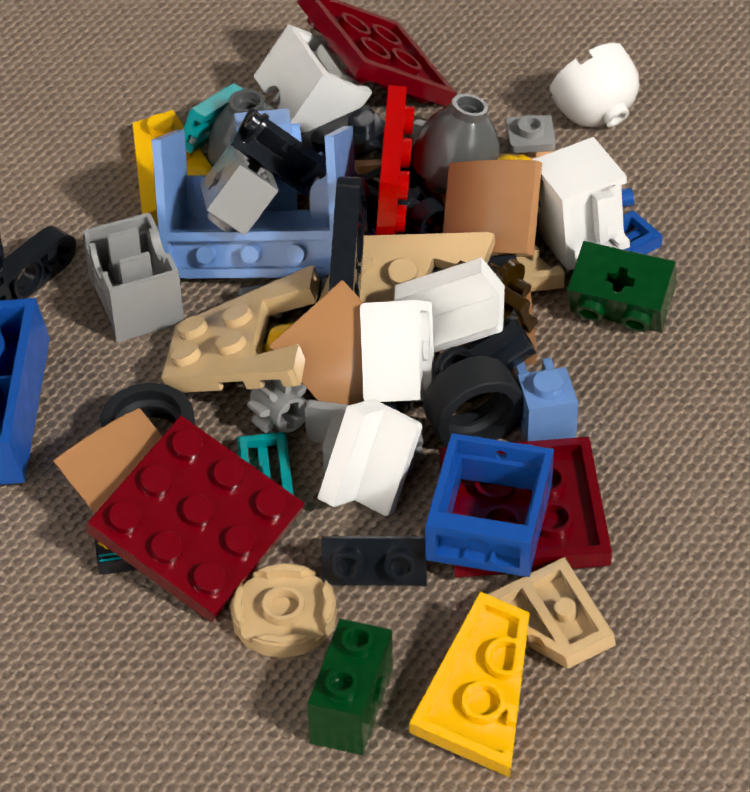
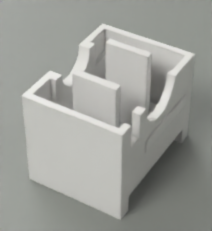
(309, 80)
(580, 200)

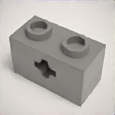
(237, 191)

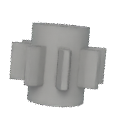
(278, 407)

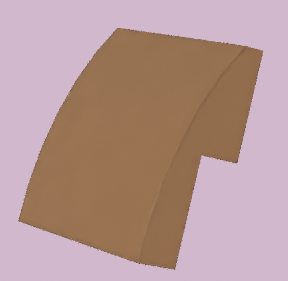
(495, 199)
(331, 346)
(107, 457)

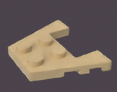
(405, 257)
(229, 339)

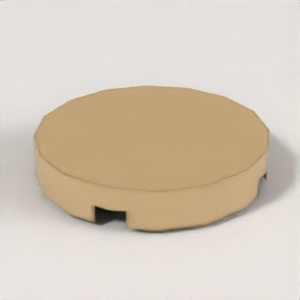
(283, 611)

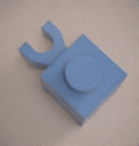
(548, 402)

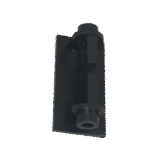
(279, 152)
(374, 560)

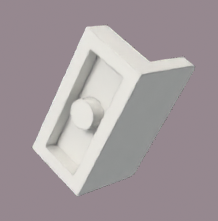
(464, 302)
(397, 350)
(370, 457)

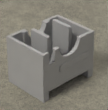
(133, 276)

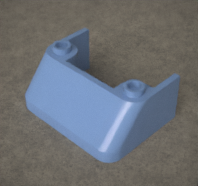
(276, 242)

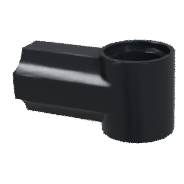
(509, 346)

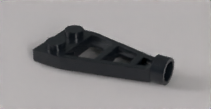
(423, 211)

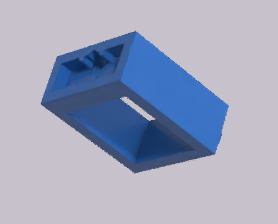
(481, 541)

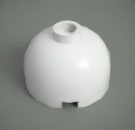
(599, 88)

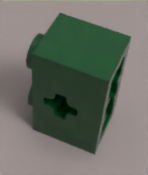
(644, 280)
(350, 686)

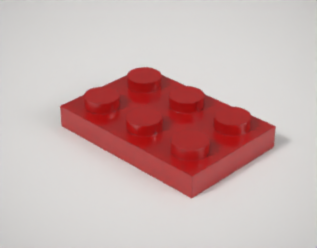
(395, 154)

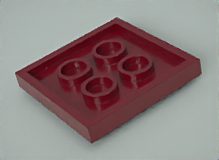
(377, 50)
(573, 516)
(195, 518)

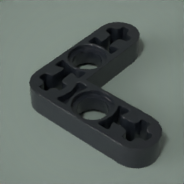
(353, 219)
(42, 258)

